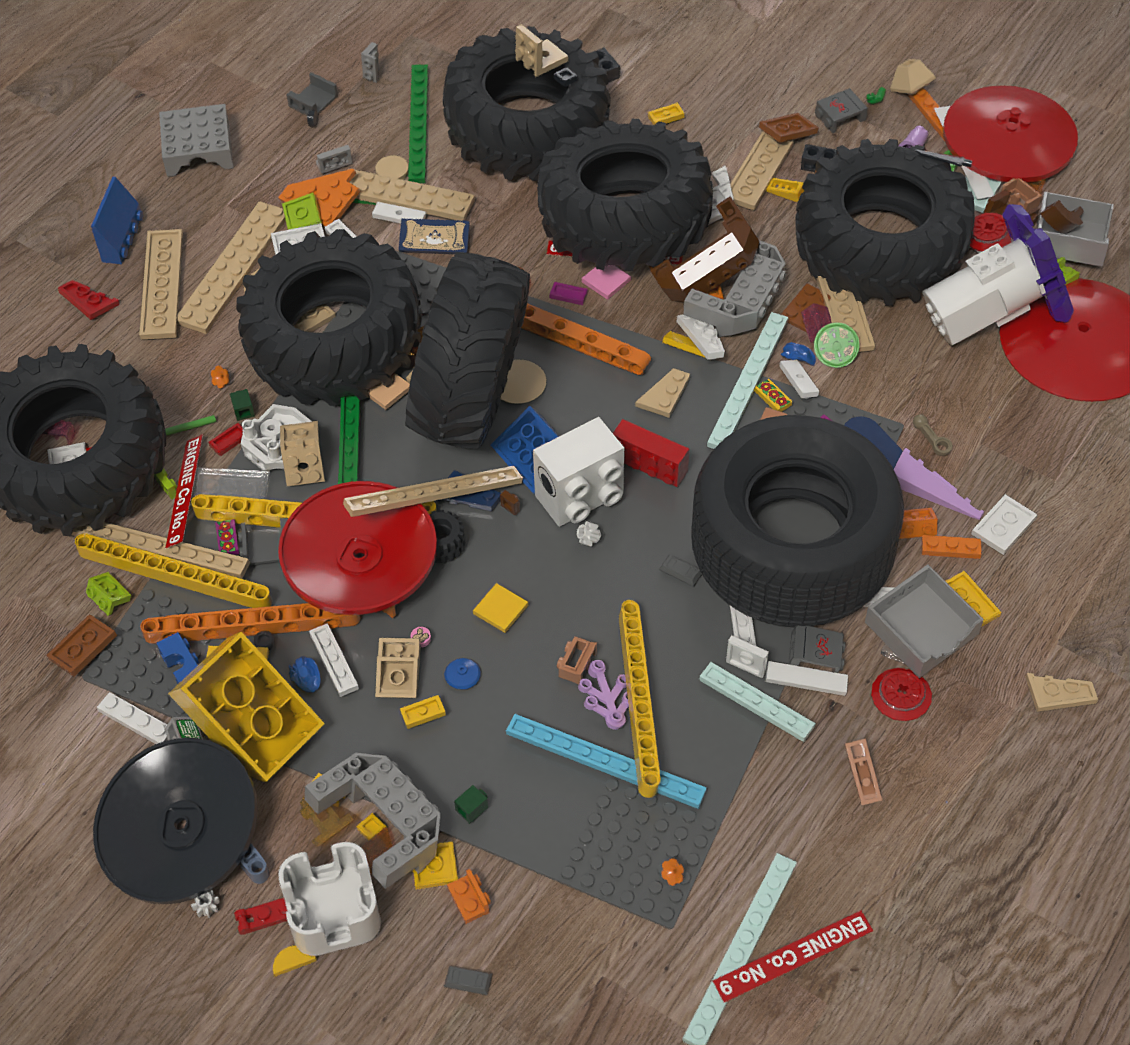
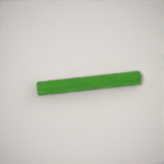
(190, 425)

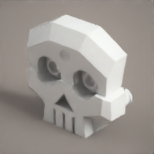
(263, 444)

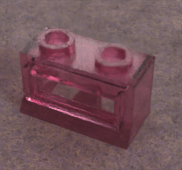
(61, 428)

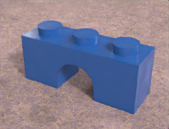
(175, 651)

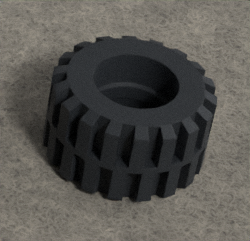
(450, 525)

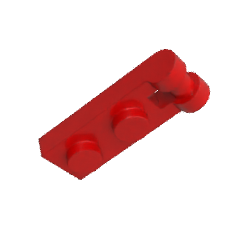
(263, 915)

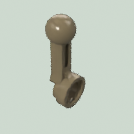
(920, 422)

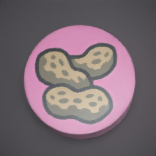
(423, 634)

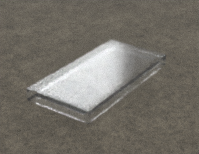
(231, 483)

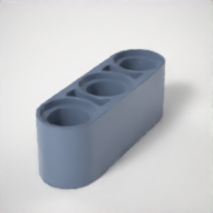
(253, 862)

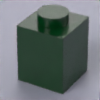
(242, 404)
(471, 803)

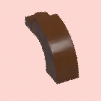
(1061, 218)

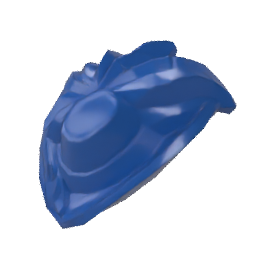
(799, 352)
(305, 674)

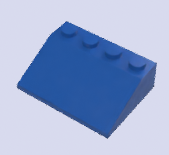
(116, 223)
(520, 440)

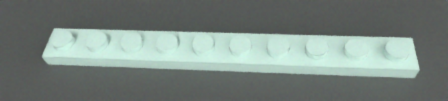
(748, 379)
(741, 948)

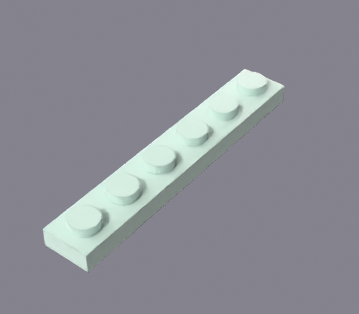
(757, 701)

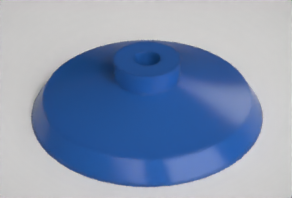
(462, 673)

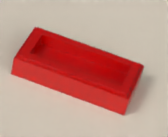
(227, 440)

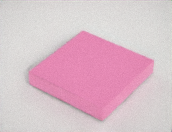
(606, 281)

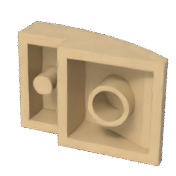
(398, 668)

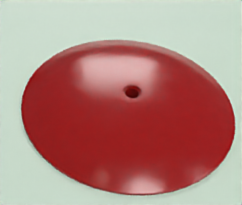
(1078, 357)

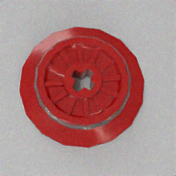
(988, 231)
(896, 704)

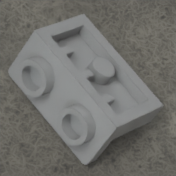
(370, 62)
(334, 159)

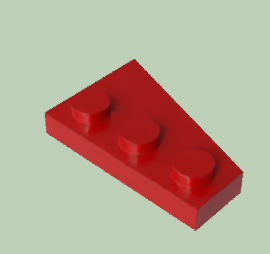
(85, 300)

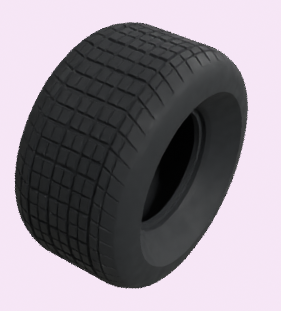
(806, 461)

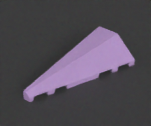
(931, 486)

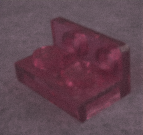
(815, 318)

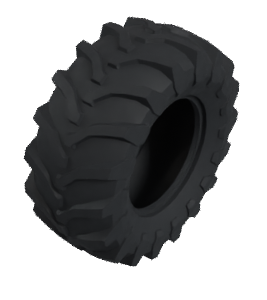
(514, 138)
(633, 227)
(875, 261)
(467, 350)
(339, 360)
(106, 475)

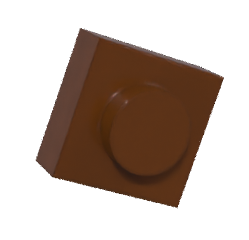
(510, 502)

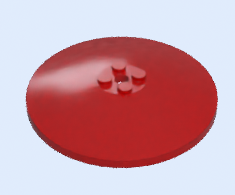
(1030, 150)
(323, 539)

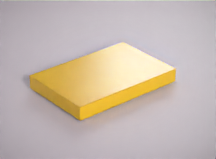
(974, 597)

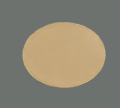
(524, 382)

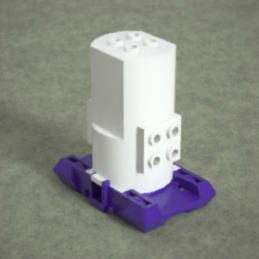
(1000, 283)

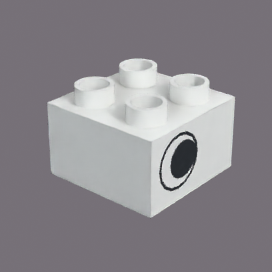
(579, 472)

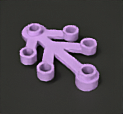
(605, 696)

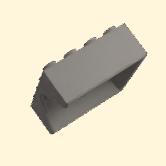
(195, 134)
(1087, 241)
(923, 620)

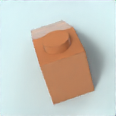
(863, 771)

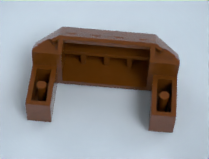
(715, 261)

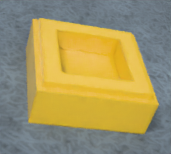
(370, 826)

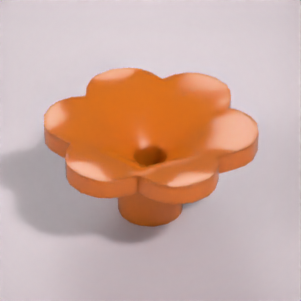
(220, 377)
(672, 871)

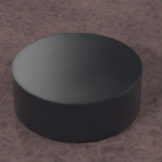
(312, 118)
(264, 639)

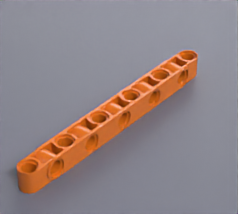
(585, 340)
(248, 621)

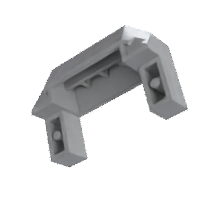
(747, 298)
(396, 798)

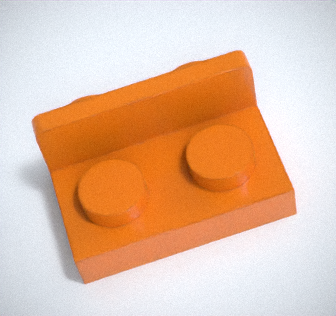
(919, 523)
(469, 897)

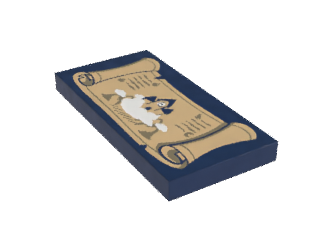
(433, 236)

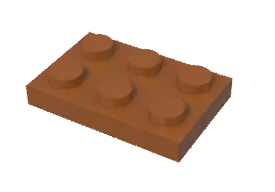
(788, 127)
(805, 298)
(81, 645)

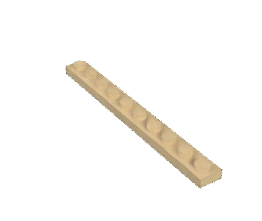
(432, 491)
(184, 552)

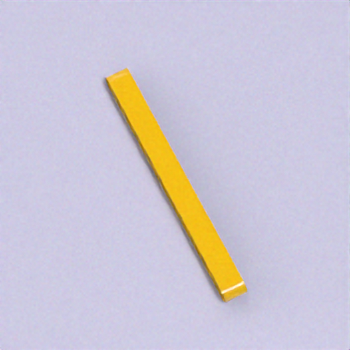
(144, 563)
(638, 684)

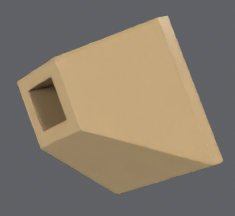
(911, 77)

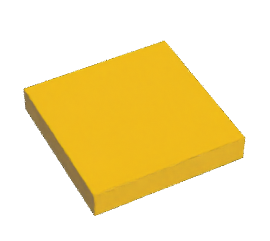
(500, 608)
(440, 869)

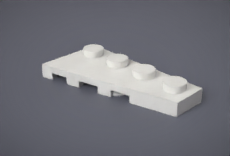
(703, 336)

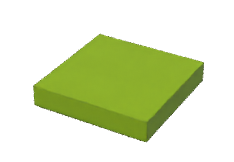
(302, 212)

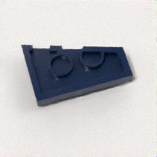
(481, 500)

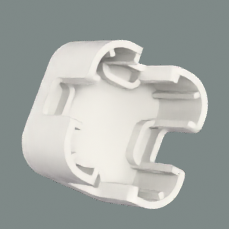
(330, 903)

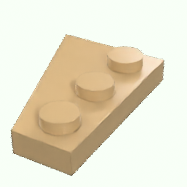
(315, 318)
(1058, 694)

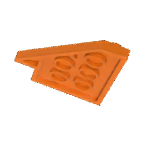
(332, 193)

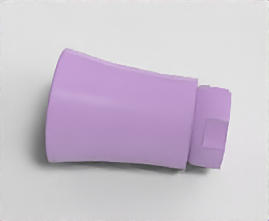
(916, 137)

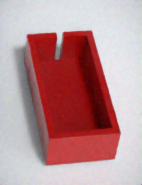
(652, 453)

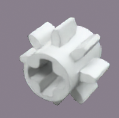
(588, 533)
(205, 904)

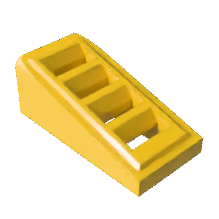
(791, 191)

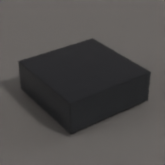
(565, 77)

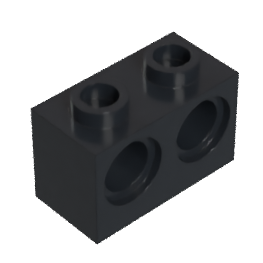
(609, 63)
(812, 154)

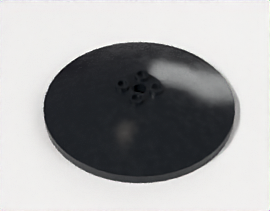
(148, 799)

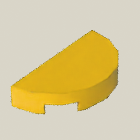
(290, 959)

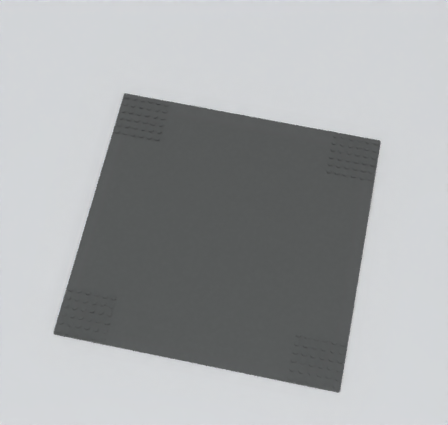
(541, 805)

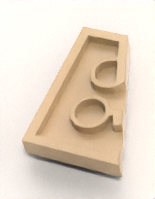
(665, 393)

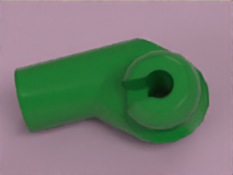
(872, 99)

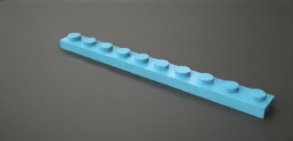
(601, 759)

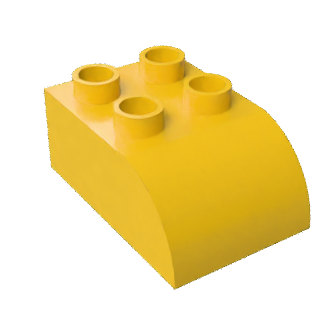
(247, 707)

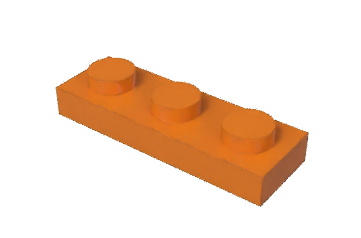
(951, 546)

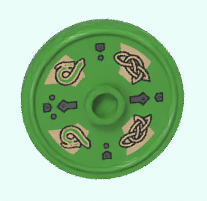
(836, 345)

